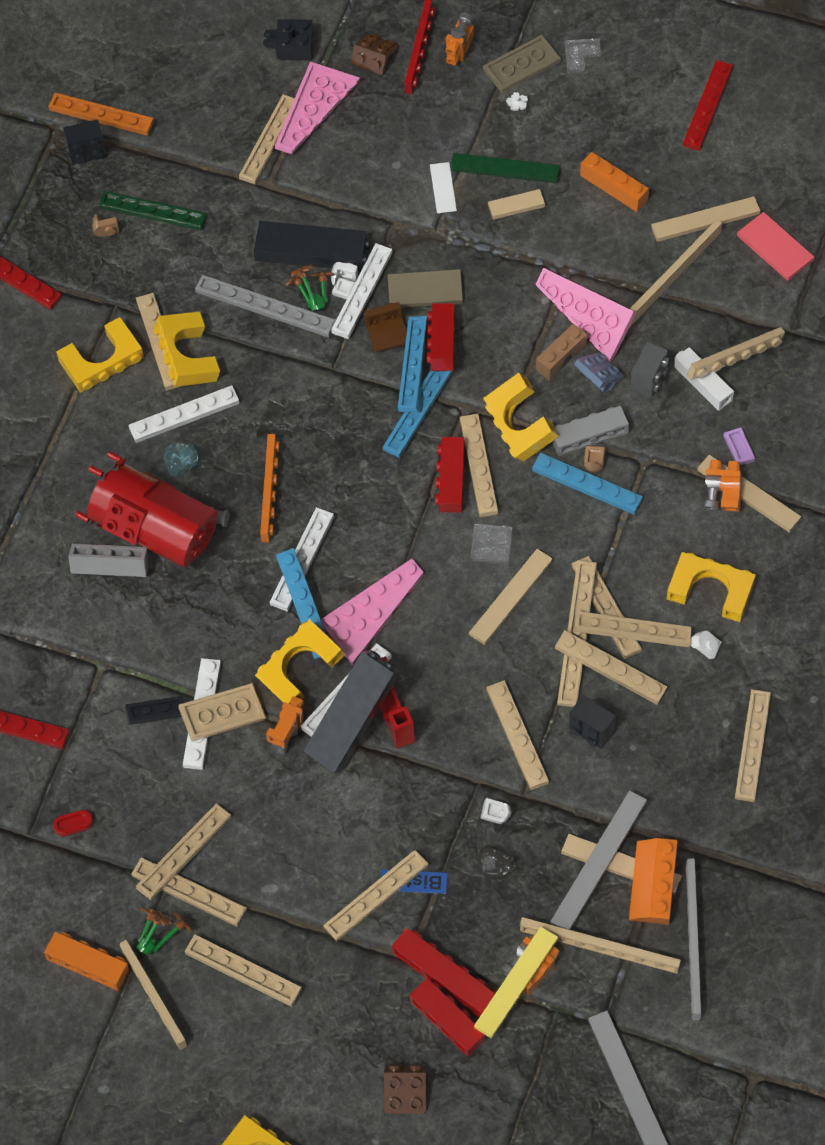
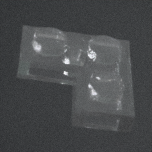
(578, 50)

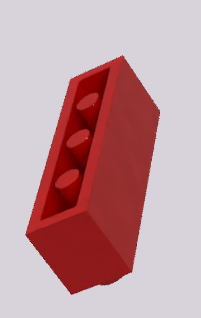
(442, 337)
(451, 474)
(447, 1016)

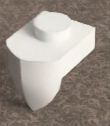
(344, 270)
(706, 643)
(495, 811)

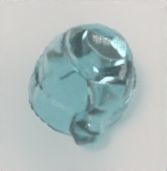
(180, 458)

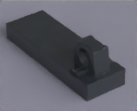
(153, 710)

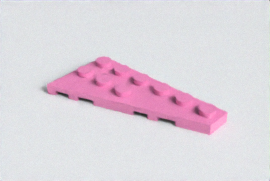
(316, 98)
(594, 314)
(365, 615)

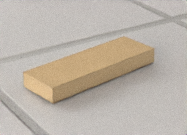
(516, 204)

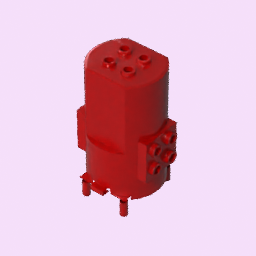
(150, 513)

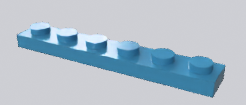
(413, 364)
(411, 421)
(587, 483)
(299, 589)

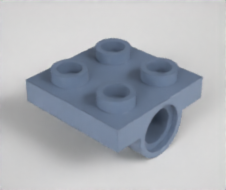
(599, 371)

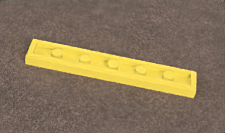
(516, 982)

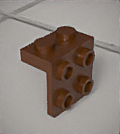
(373, 53)
(385, 327)
(405, 1089)

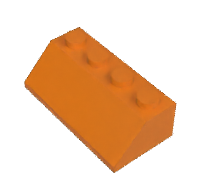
(653, 881)

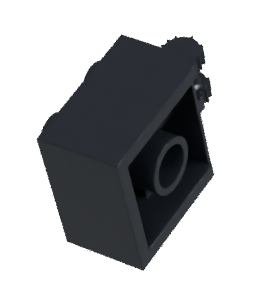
(291, 39)

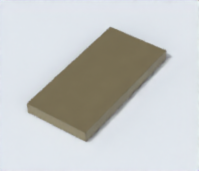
(522, 63)
(425, 288)

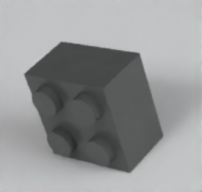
(649, 370)

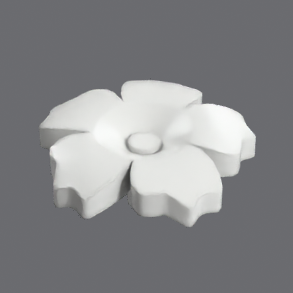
(517, 102)

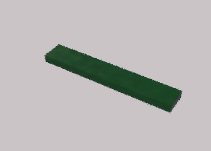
(505, 167)
(152, 210)

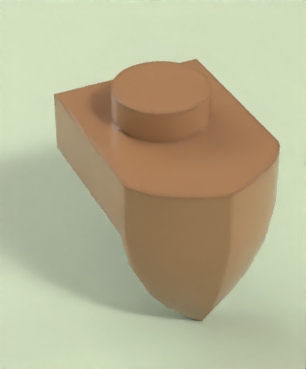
(105, 227)
(594, 459)

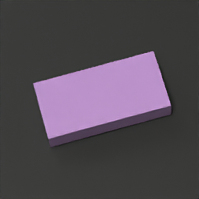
(739, 446)

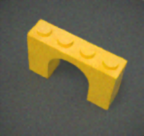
(183, 369)
(87, 374)
(502, 404)
(693, 568)
(307, 638)
(250, 1133)

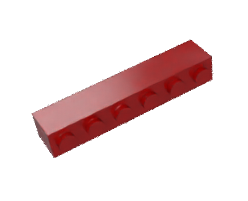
(441, 968)

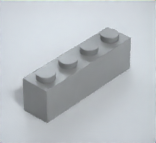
(590, 430)
(108, 560)

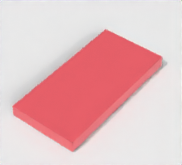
(775, 246)

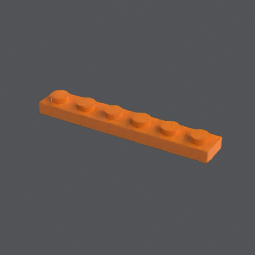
(105, 114)
(269, 495)

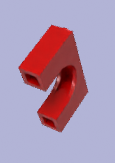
(397, 719)

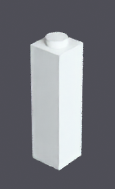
(710, 385)

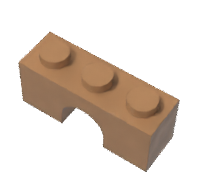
(568, 343)

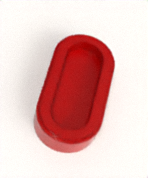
(73, 823)

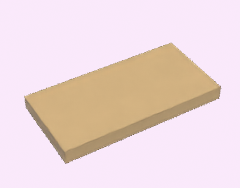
(222, 712)

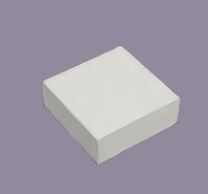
(343, 288)

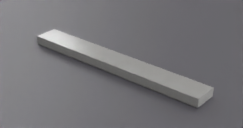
(265, 305)
(598, 861)
(693, 939)
(626, 1079)

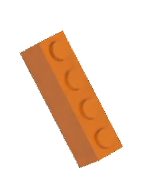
(614, 181)
(86, 960)

